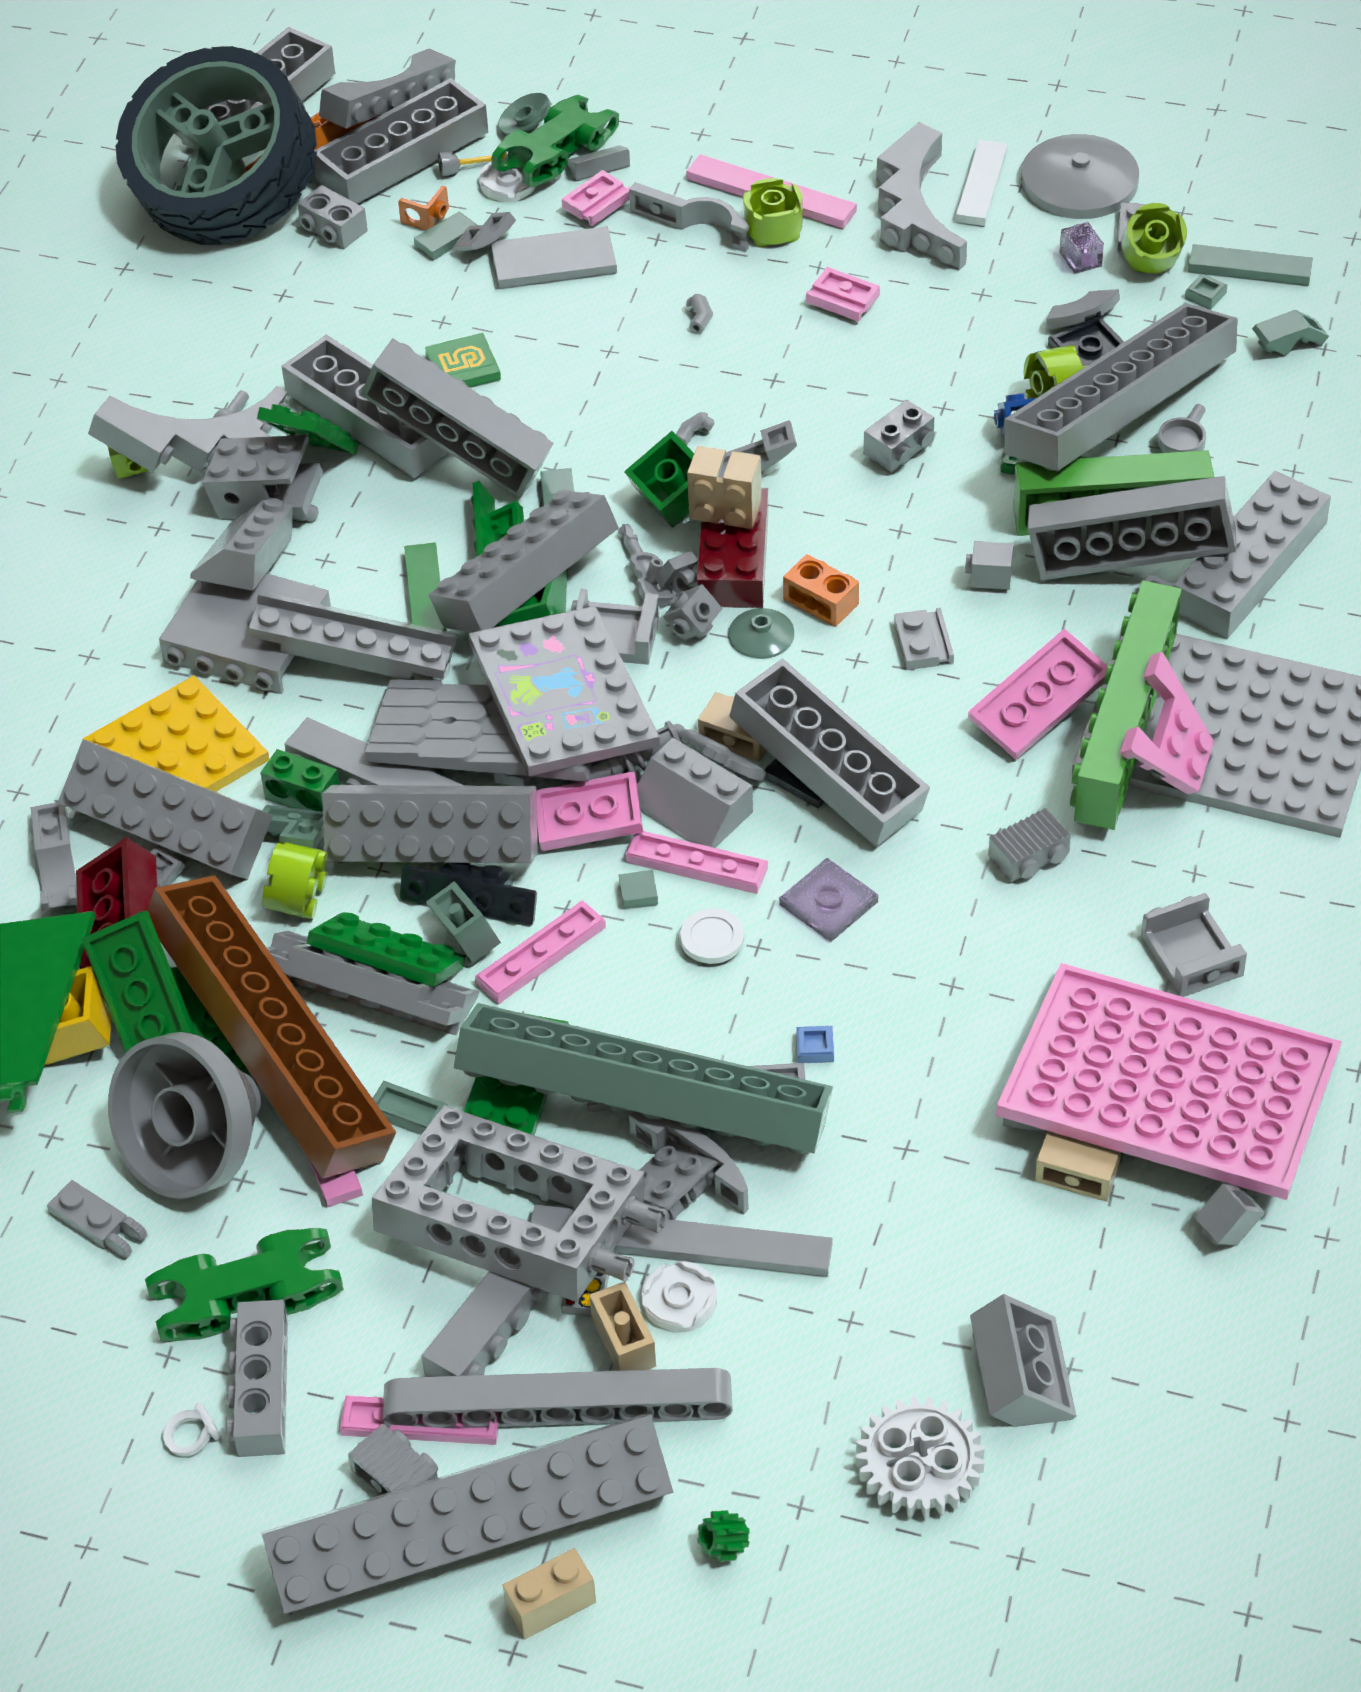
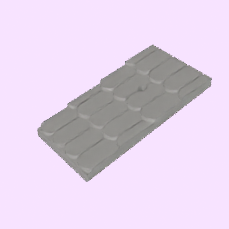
(449, 729)

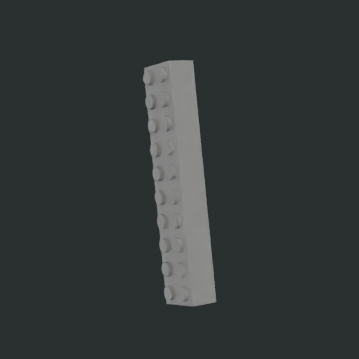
(1119, 386)
(466, 1513)

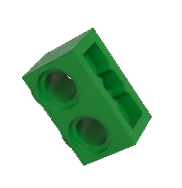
(296, 781)

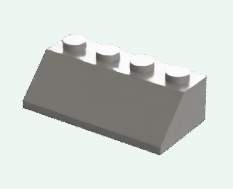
(248, 546)

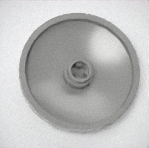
(1079, 176)

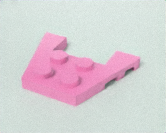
(1180, 739)

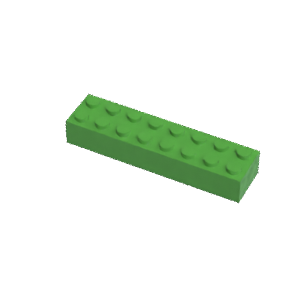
(1124, 704)

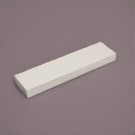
(981, 183)

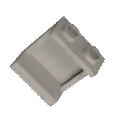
(629, 626)
(1191, 946)

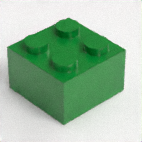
(663, 477)

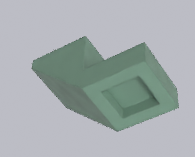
(1285, 330)

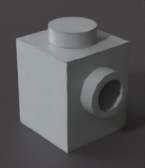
(990, 565)
(1229, 1215)

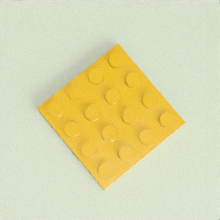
(186, 736)

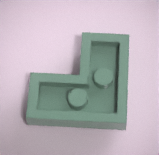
(296, 825)

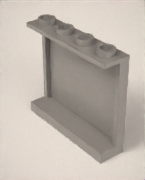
(213, 632)

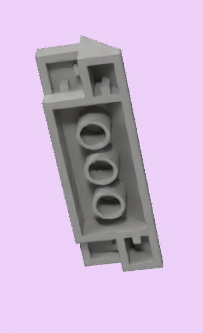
(351, 637)
(436, 1007)

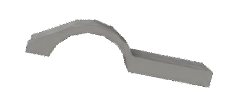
(685, 213)
(54, 855)

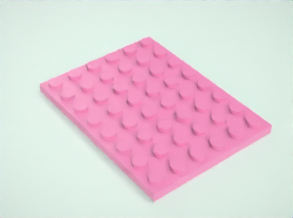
(1171, 1080)

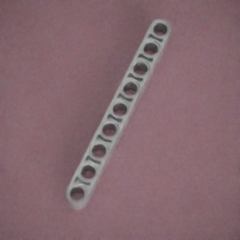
(559, 1398)

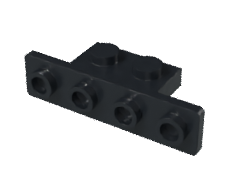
(485, 886)

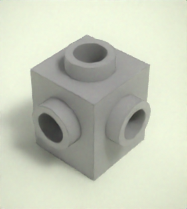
(692, 612)

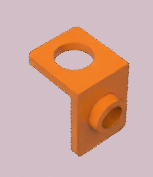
(429, 213)

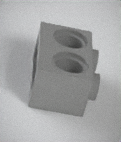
(332, 217)

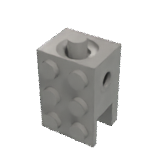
(259, 469)

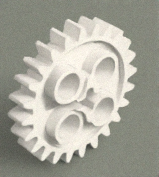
(920, 1457)

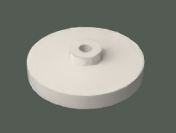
(712, 935)

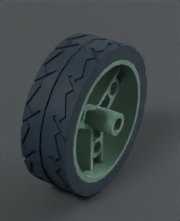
(174, 103)

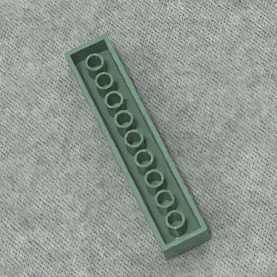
(643, 1078)

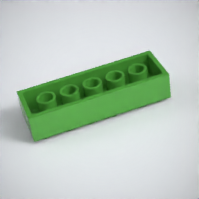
(1102, 476)

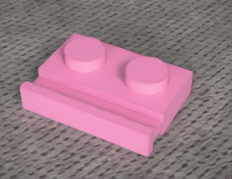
(596, 198)
(843, 294)

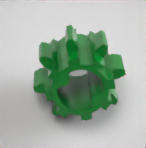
(723, 1535)

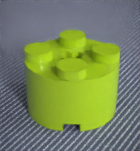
(773, 212)
(1153, 238)
(1050, 368)
(294, 879)

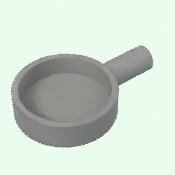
(1183, 433)

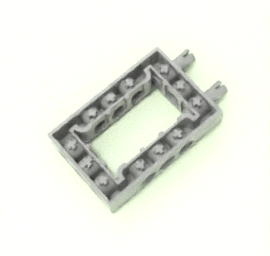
(602, 1192)

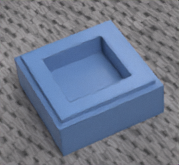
(815, 1044)

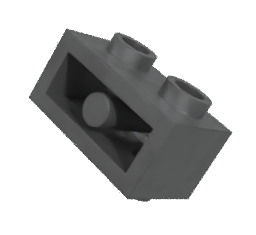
(899, 435)

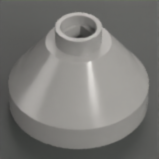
(181, 1114)

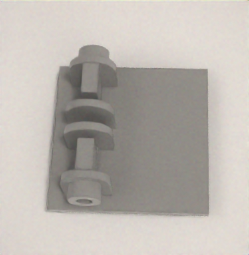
(676, 1178)

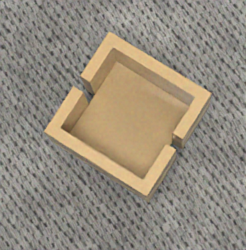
(731, 498)

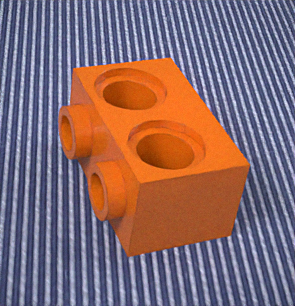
(821, 590)

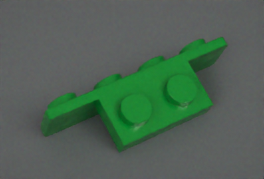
(491, 523)

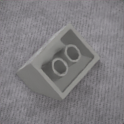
(693, 795)
(1021, 1363)

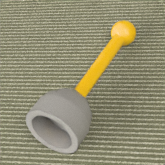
(450, 163)

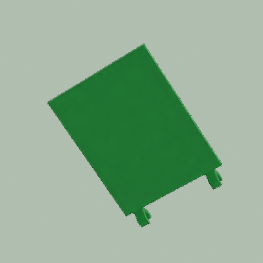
(35, 981)

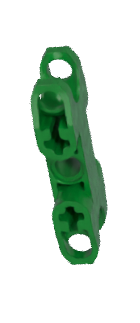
(547, 148)
(213, 1290)

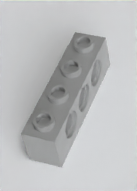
(264, 1431)

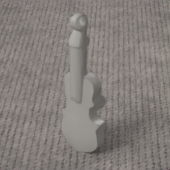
(645, 568)
(720, 753)

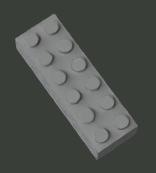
(302, 60)
(401, 141)
(330, 383)
(456, 418)
(1132, 528)
(1269, 538)
(523, 561)
(829, 752)
(165, 809)
(430, 823)

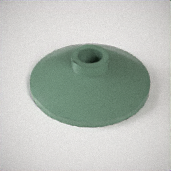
(524, 113)
(761, 633)

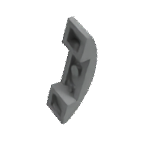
(775, 445)
(659, 1133)

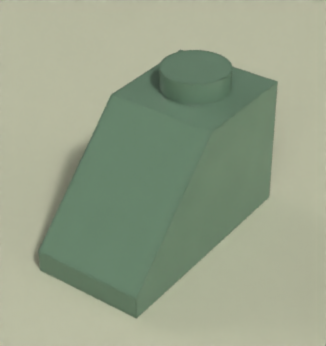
(463, 922)

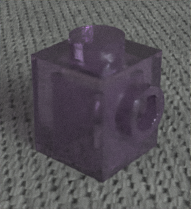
(1081, 247)

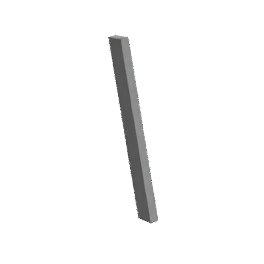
(714, 1244)

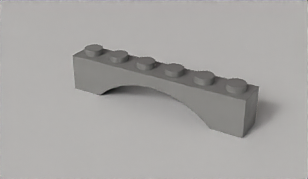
(359, 101)

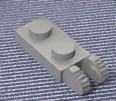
(95, 1218)

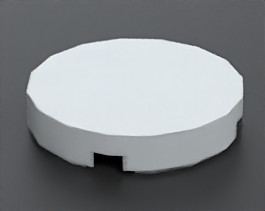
(505, 185)
(679, 1296)

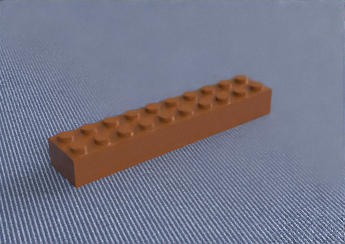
(270, 1027)

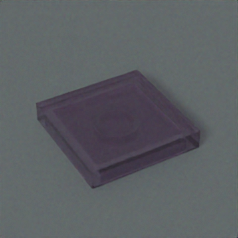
(828, 899)

